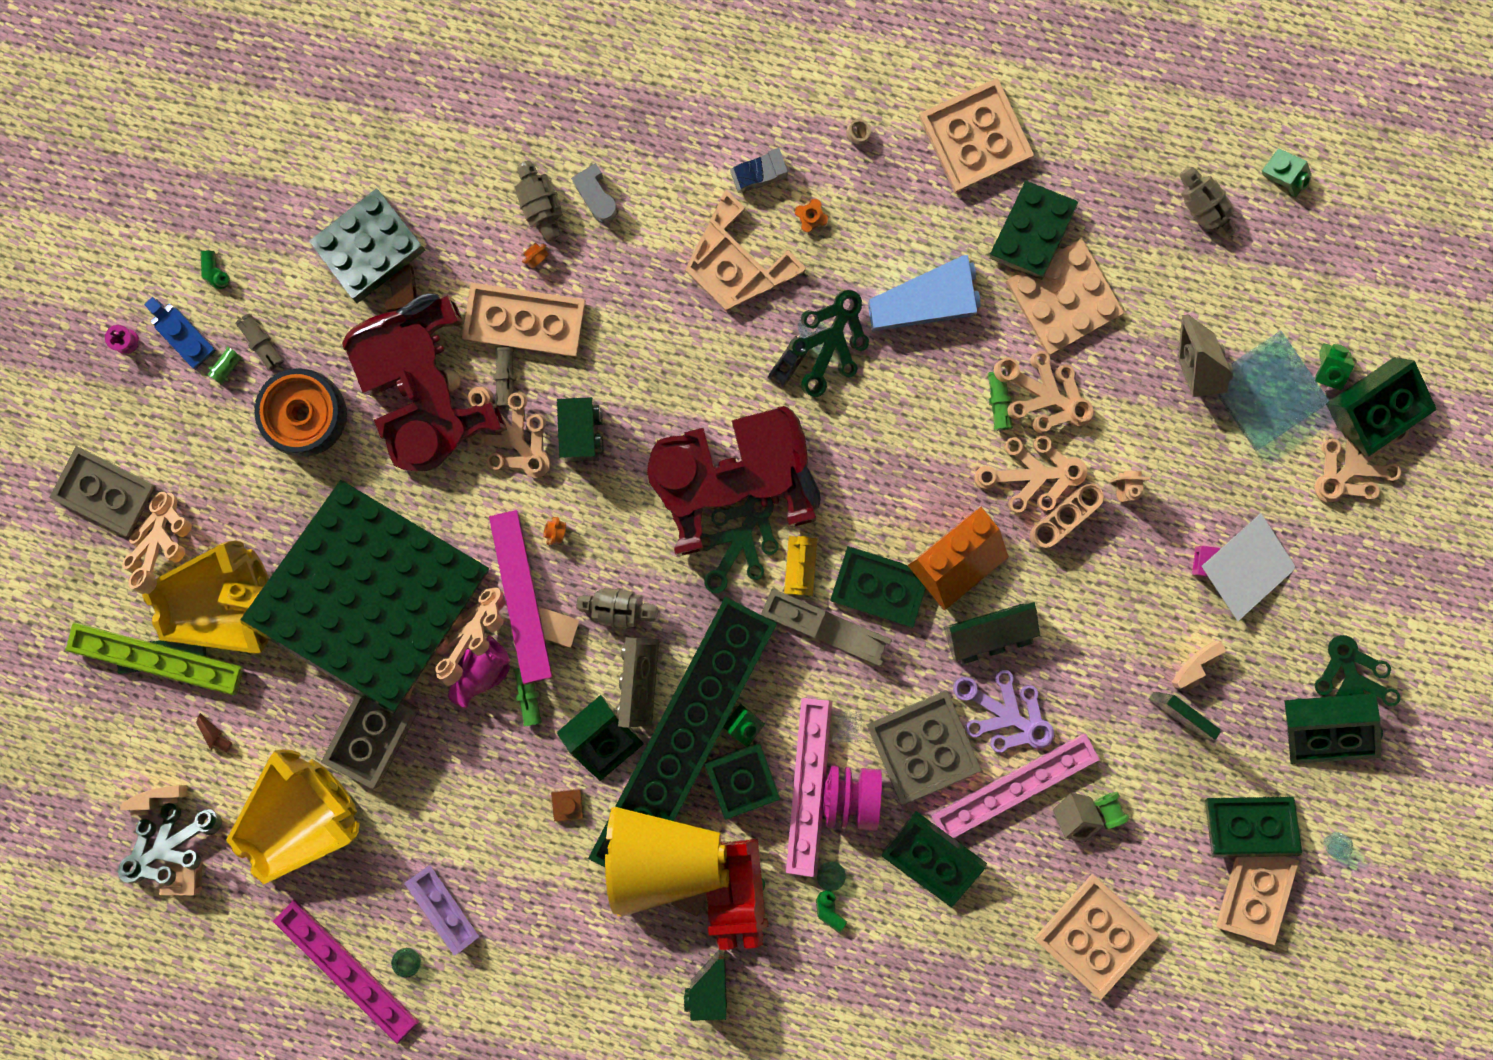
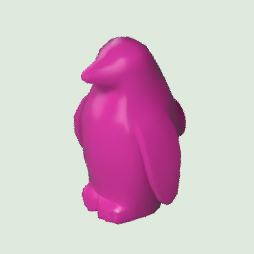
(479, 673)

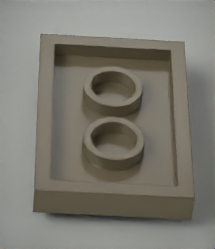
(102, 491)
(638, 682)

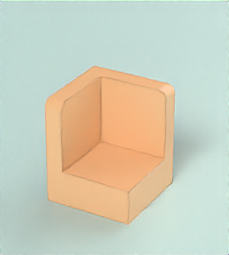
(186, 882)

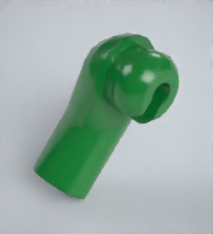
(212, 274)

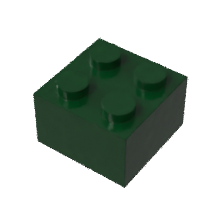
(579, 429)
(742, 780)

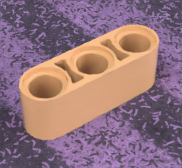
(1078, 509)

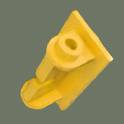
(800, 565)
(238, 595)

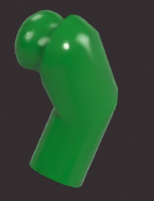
(826, 911)

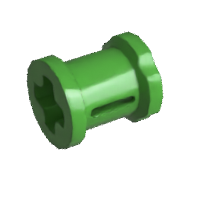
(1111, 810)

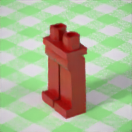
(741, 904)

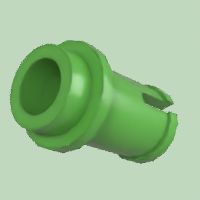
(224, 365)

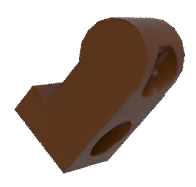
(403, 289)

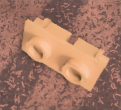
(1129, 485)

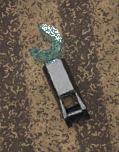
(792, 359)

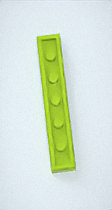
(154, 658)

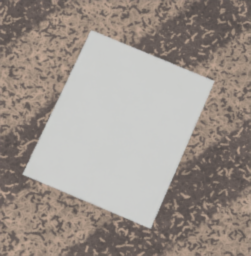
(1249, 567)

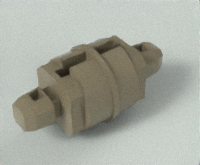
(538, 200)
(1207, 202)
(617, 608)

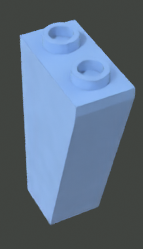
(929, 298)

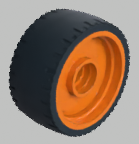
(278, 409)

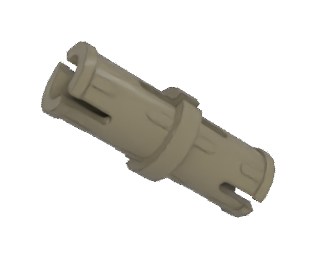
(259, 342)
(504, 375)

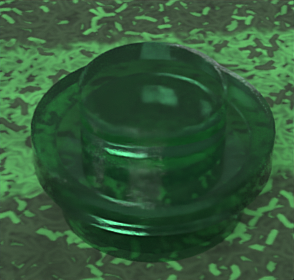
(831, 876)
(406, 962)

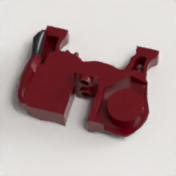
(401, 352)
(771, 465)

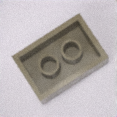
(368, 740)

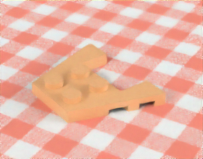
(728, 269)

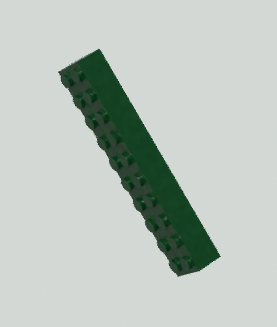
(694, 716)

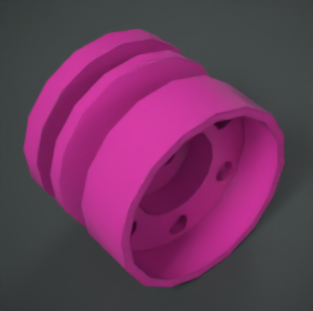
(853, 798)

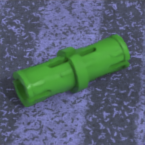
(999, 402)
(528, 700)

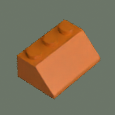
(960, 558)

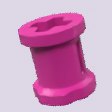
(113, 340)

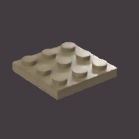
(923, 747)

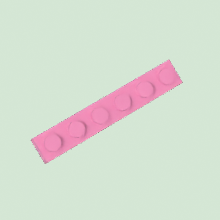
(1016, 786)
(809, 787)

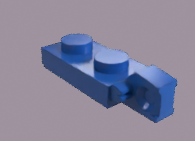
(180, 333)

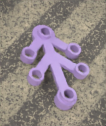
(1008, 714)

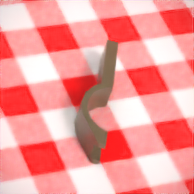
(825, 626)

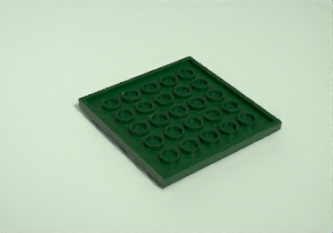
(365, 596)

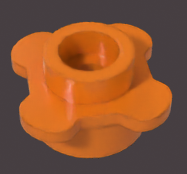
(807, 222)
(535, 254)
(554, 531)

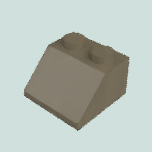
(1202, 359)

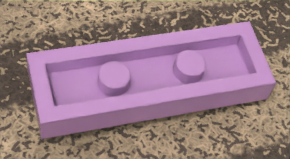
(441, 910)

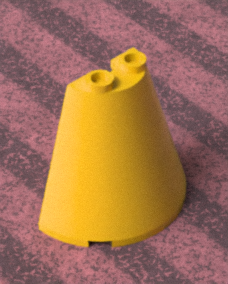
(189, 596)
(292, 817)
(659, 861)

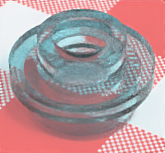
(1338, 845)

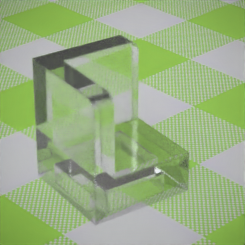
(846, 726)

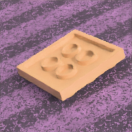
(976, 135)
(1068, 300)
(1096, 936)

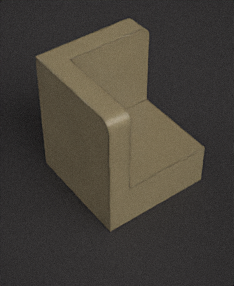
(1078, 817)

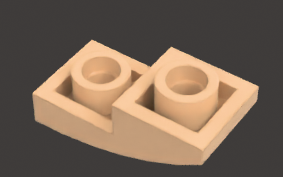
(558, 627)
(1192, 671)
(143, 802)

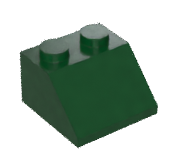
(598, 740)
(707, 991)

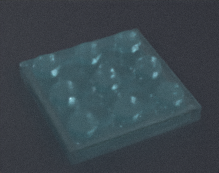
(1271, 391)

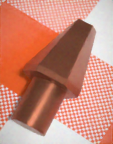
(212, 735)

